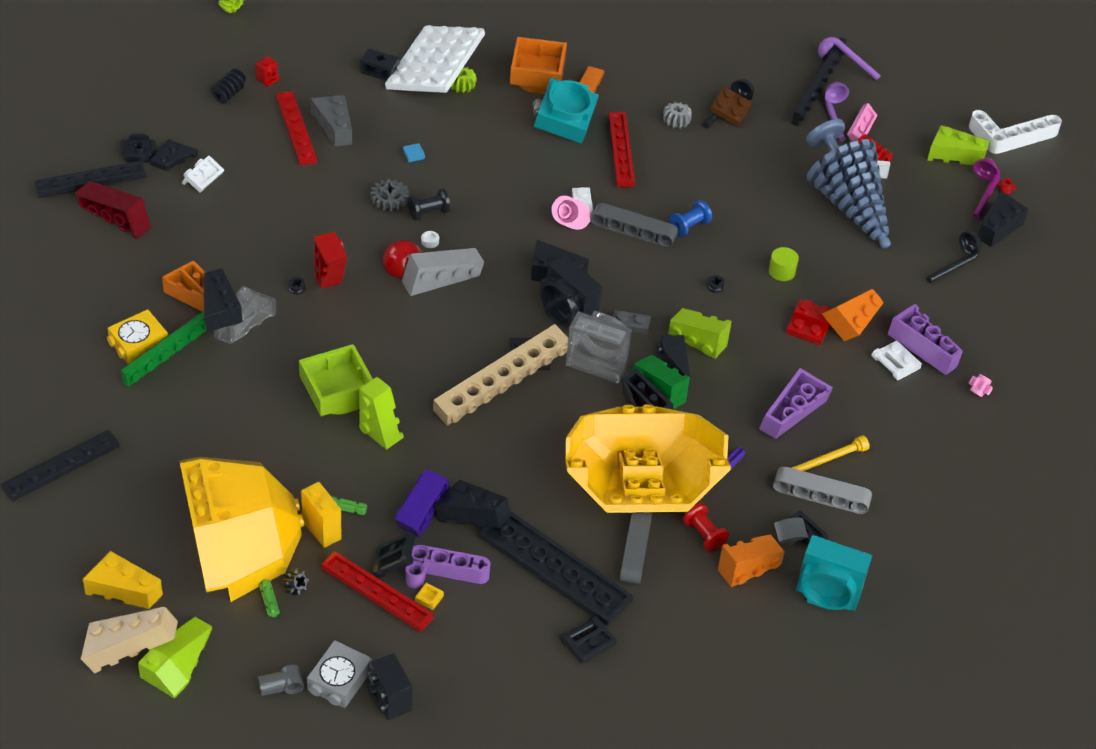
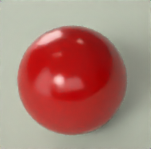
(397, 256)

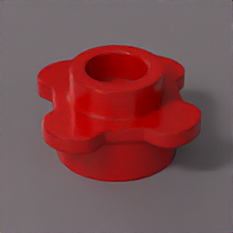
(1006, 186)

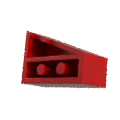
(329, 260)

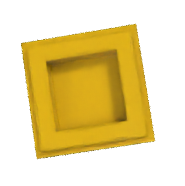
(429, 596)

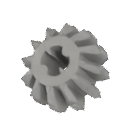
(677, 115)

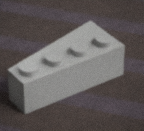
(440, 268)

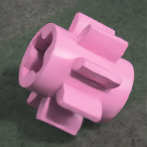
(980, 385)

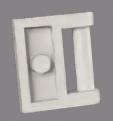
(899, 360)

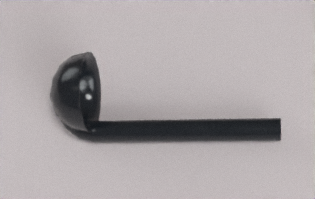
(741, 87)
(971, 245)

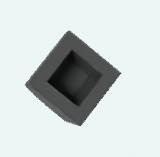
(790, 530)

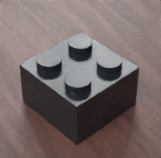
(390, 686)

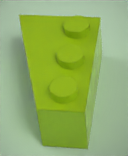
(957, 146)
(701, 331)
(377, 413)

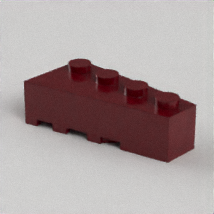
(115, 207)

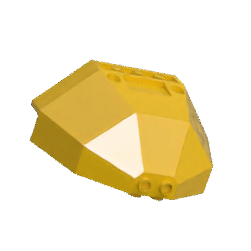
(646, 458)
(241, 522)

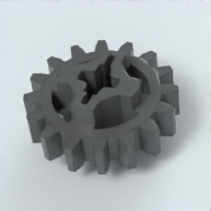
(389, 194)

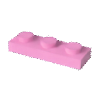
(862, 122)

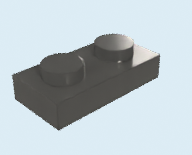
(636, 322)

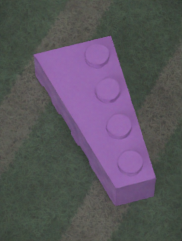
(925, 340)
(795, 402)

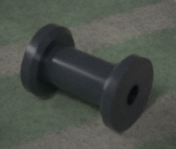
(428, 204)

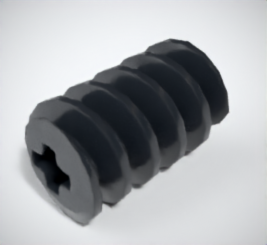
(228, 85)

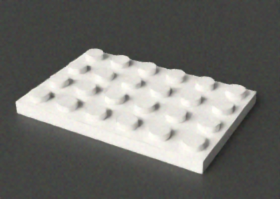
(435, 59)

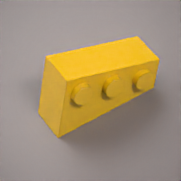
(123, 581)

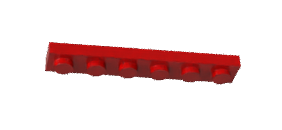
(296, 128)
(621, 149)
(377, 591)

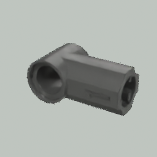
(286, 680)

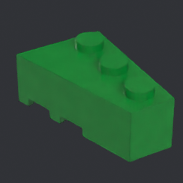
(666, 380)

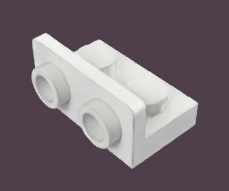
(203, 174)

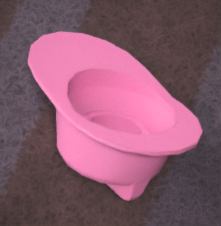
(571, 212)

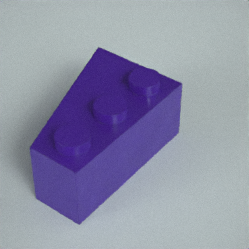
(420, 502)

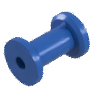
(700, 213)

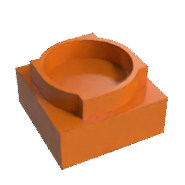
(536, 63)

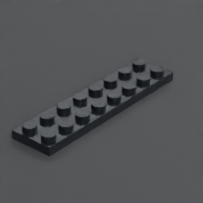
(558, 568)

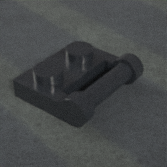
(391, 551)
(592, 643)

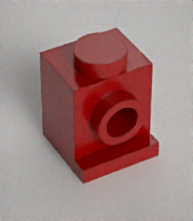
(267, 71)

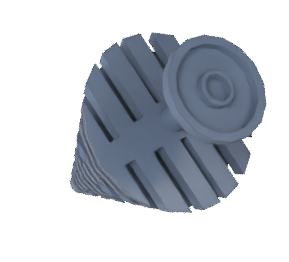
(850, 179)

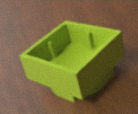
(334, 379)

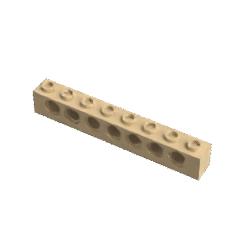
(490, 375)

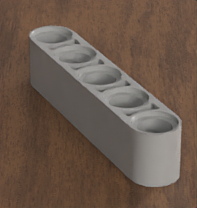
(822, 490)

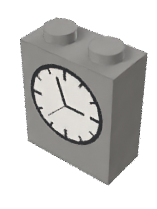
(339, 674)

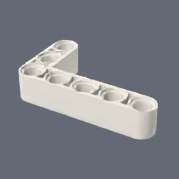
(1014, 136)

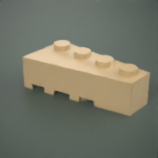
(126, 635)

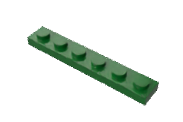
(163, 350)

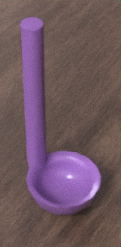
(828, 43)
(834, 94)

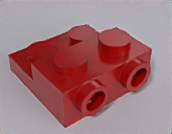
(809, 322)

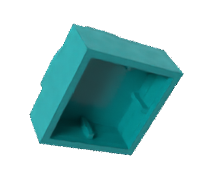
(566, 109)
(833, 574)

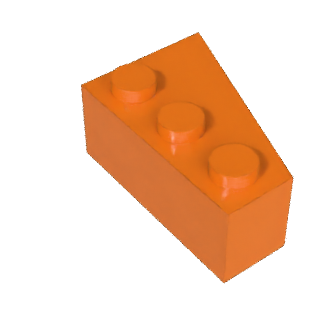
(186, 285)
(854, 315)
(749, 559)

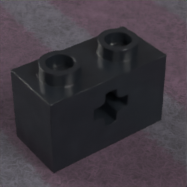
(378, 64)

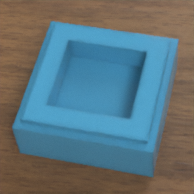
(413, 152)

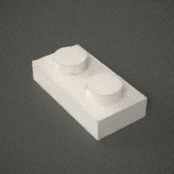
(583, 195)

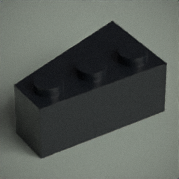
(1002, 219)
(641, 391)
(473, 504)

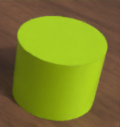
(783, 264)

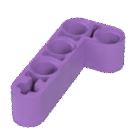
(446, 564)

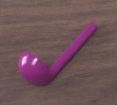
(986, 170)

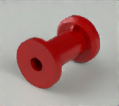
(698, 518)

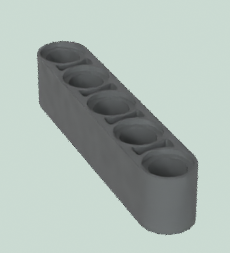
(634, 225)
(636, 547)

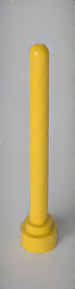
(860, 444)

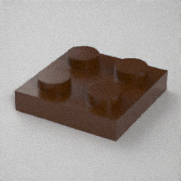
(731, 106)

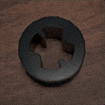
(715, 279)
(297, 281)

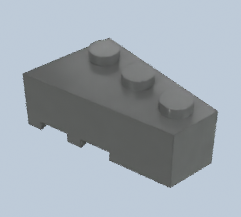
(334, 118)

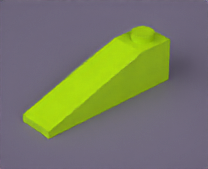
(172, 663)

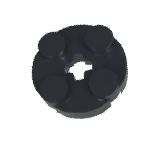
(131, 153)

